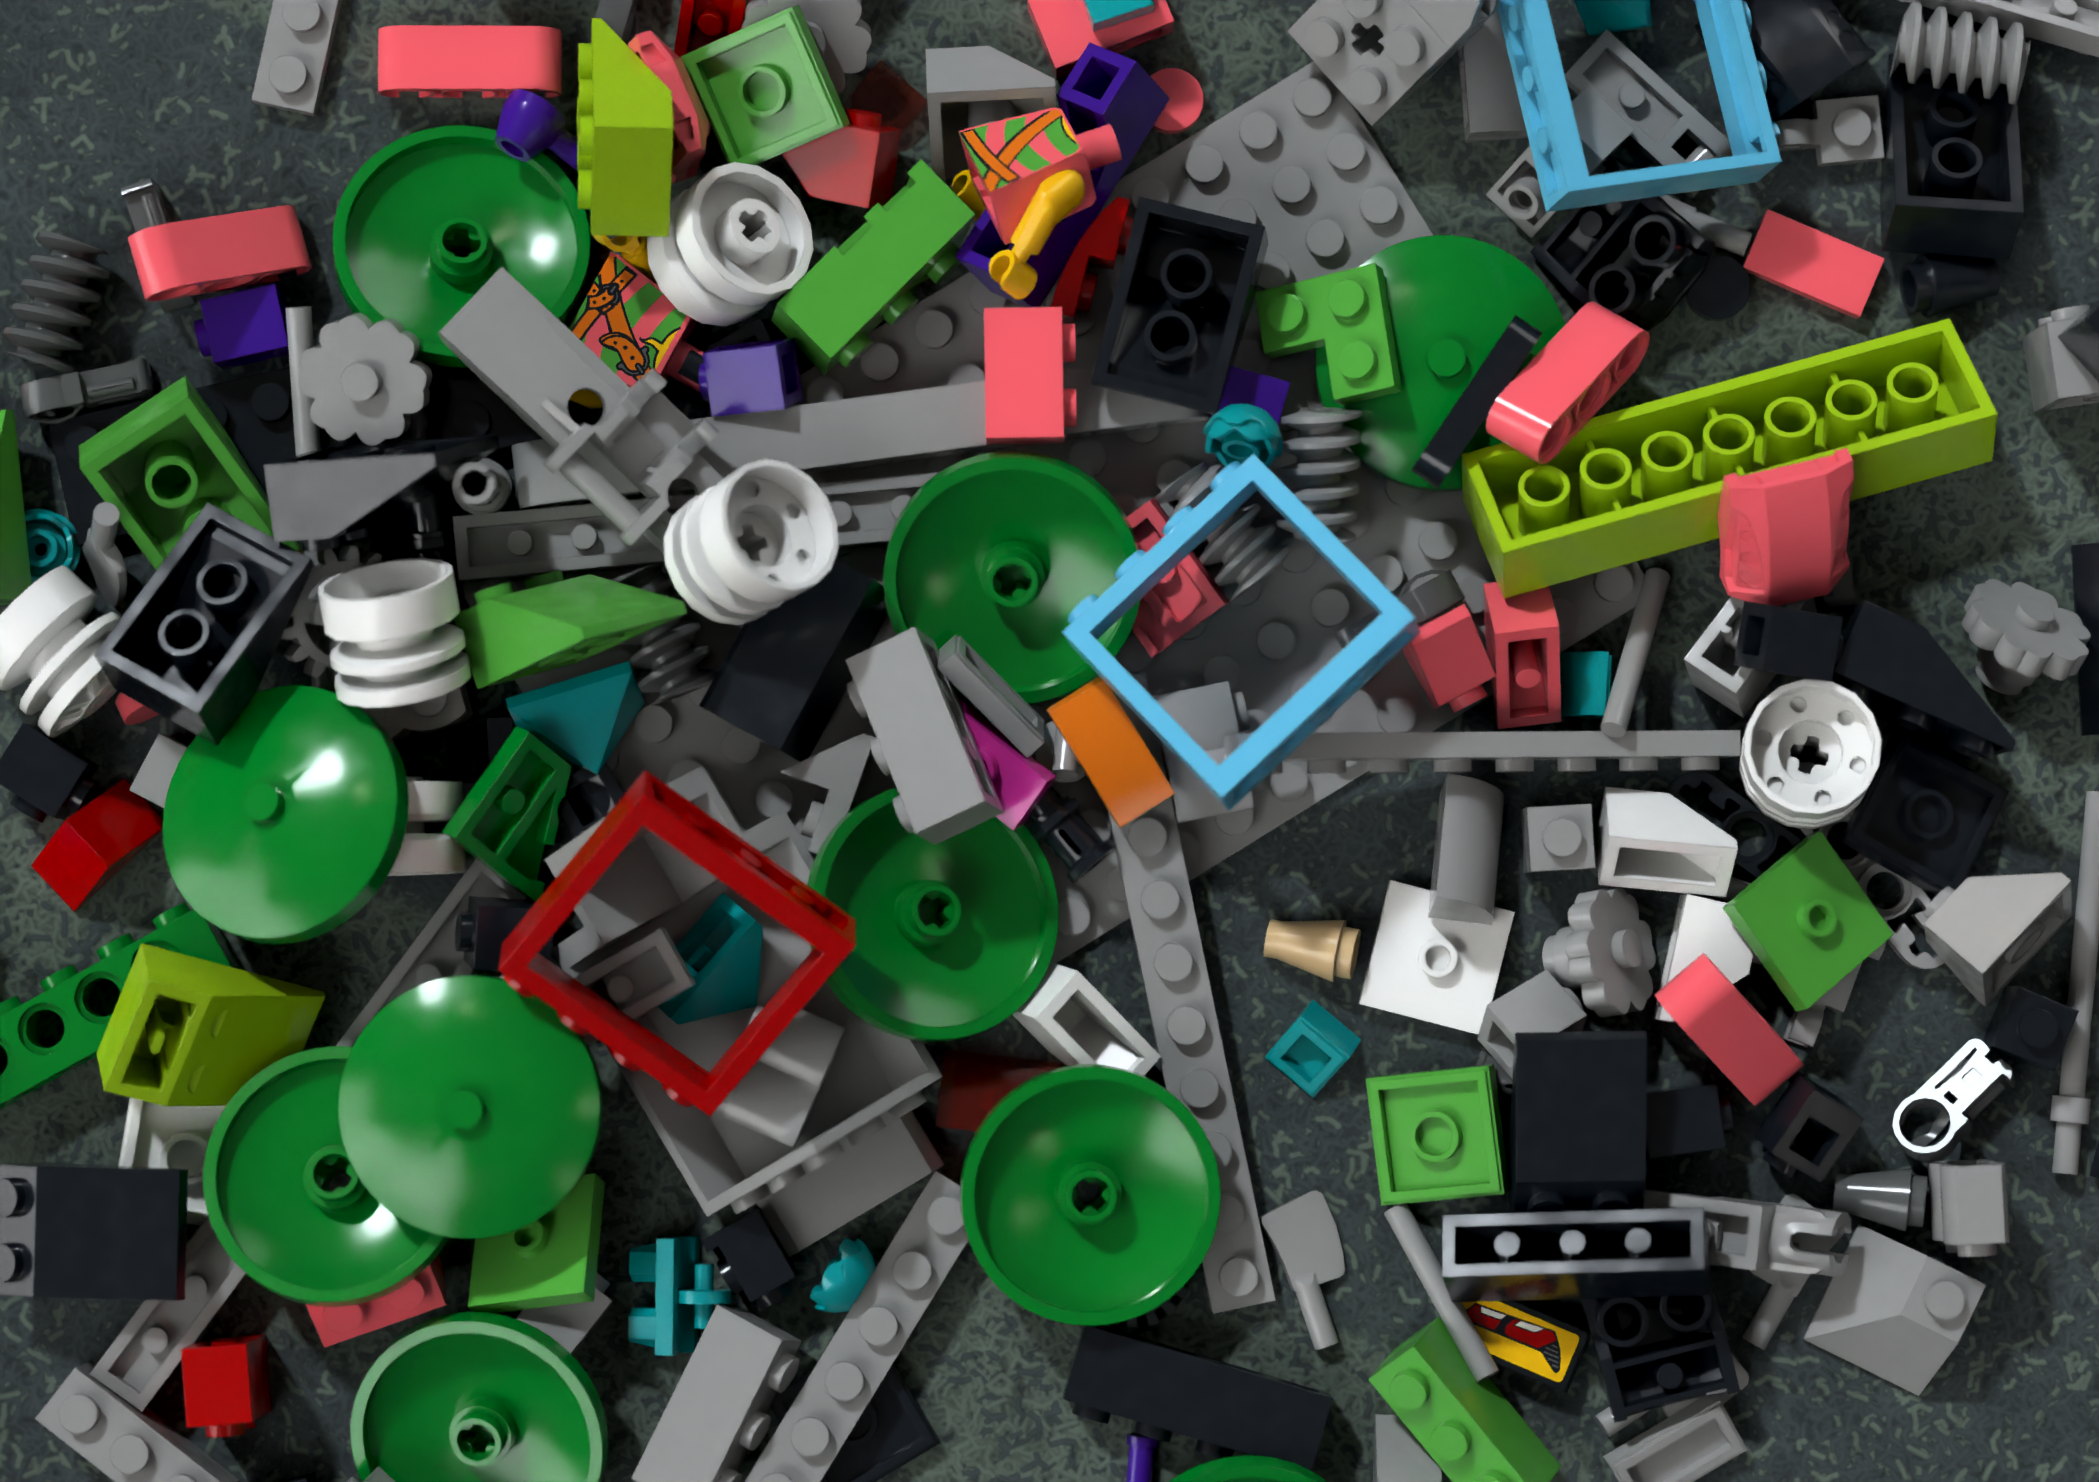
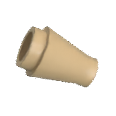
(1316, 947)

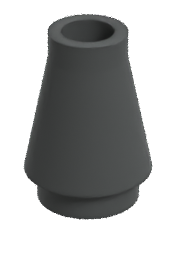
(1883, 1197)

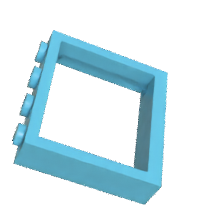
(1554, 130)
(1304, 710)

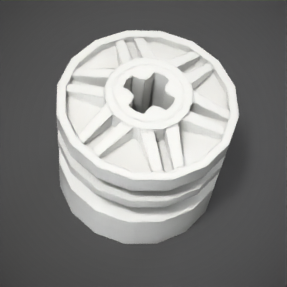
(751, 542)
(394, 632)
(51, 644)
(1844, 740)

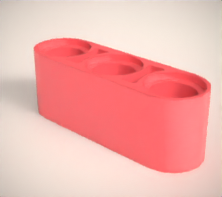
(469, 58)
(219, 252)
(1567, 382)
(1729, 1029)

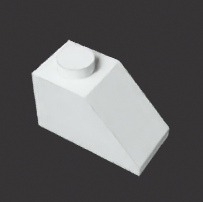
(1660, 845)
(1704, 928)
(1082, 1025)

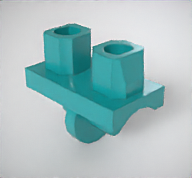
(682, 1295)

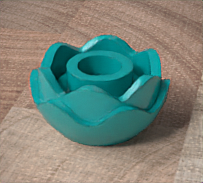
(1243, 431)
(57, 534)
(844, 1277)

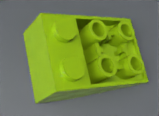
(622, 139)
(199, 1029)

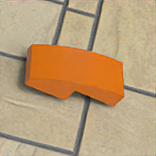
(1110, 751)

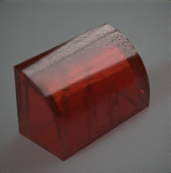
(977, 1082)

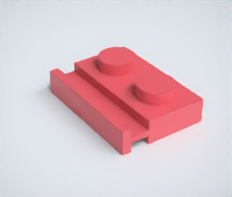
(1179, 599)

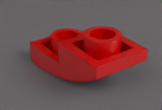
(1099, 247)

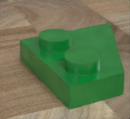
(513, 811)

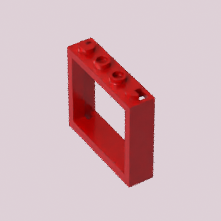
(731, 861)

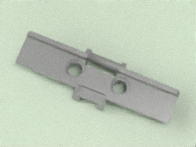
(536, 369)

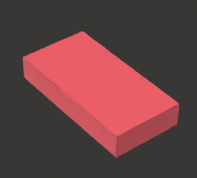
(1812, 264)

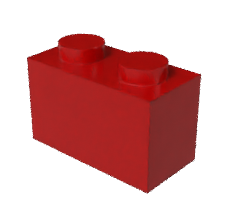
(226, 1384)

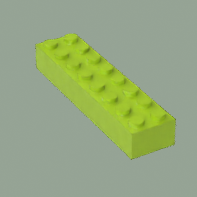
(1656, 470)

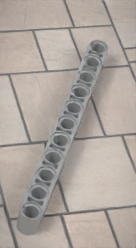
(854, 435)

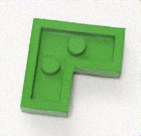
(1345, 315)

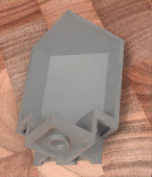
(862, 1128)

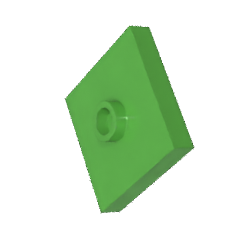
(766, 88)
(1808, 921)
(1438, 1135)
(544, 1261)

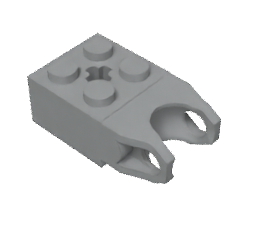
(1386, 47)

